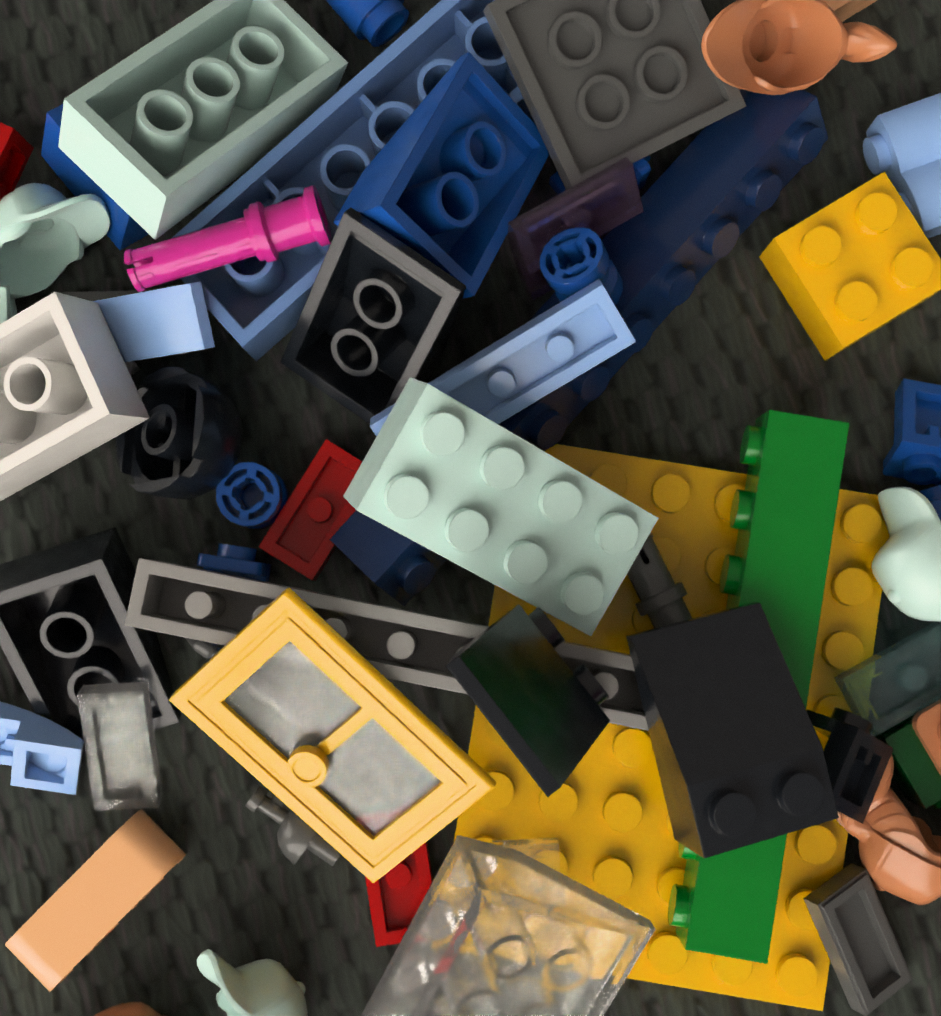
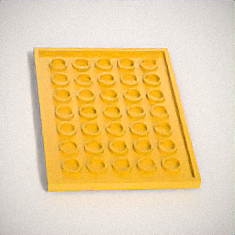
(613, 804)

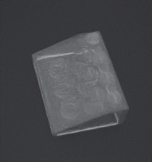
(509, 942)

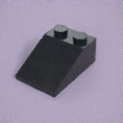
(372, 318)
(67, 628)
(532, 695)
(729, 732)

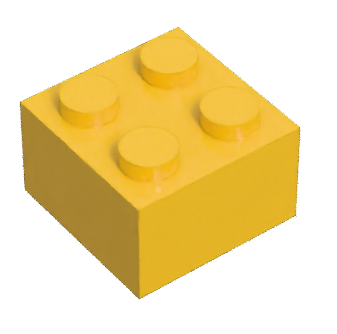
(854, 266)

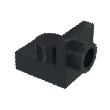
(852, 759)

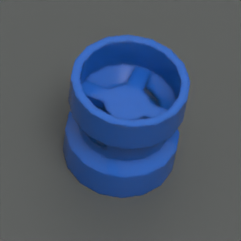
(576, 260)
(263, 498)

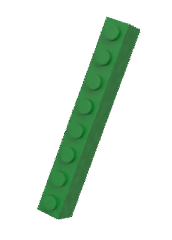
(783, 564)

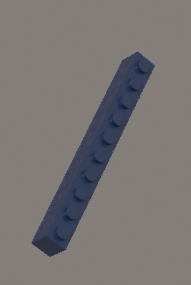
(661, 255)

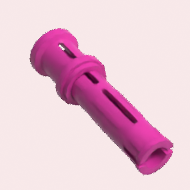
(259, 233)

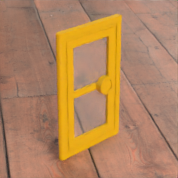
(331, 737)

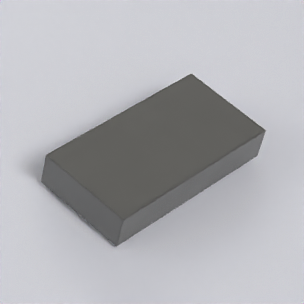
(858, 938)

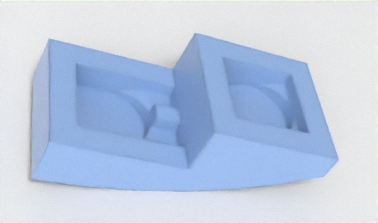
(159, 322)
(39, 751)

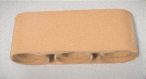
(95, 899)

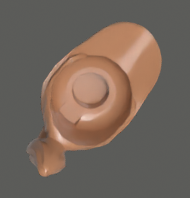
(785, 44)
(897, 847)

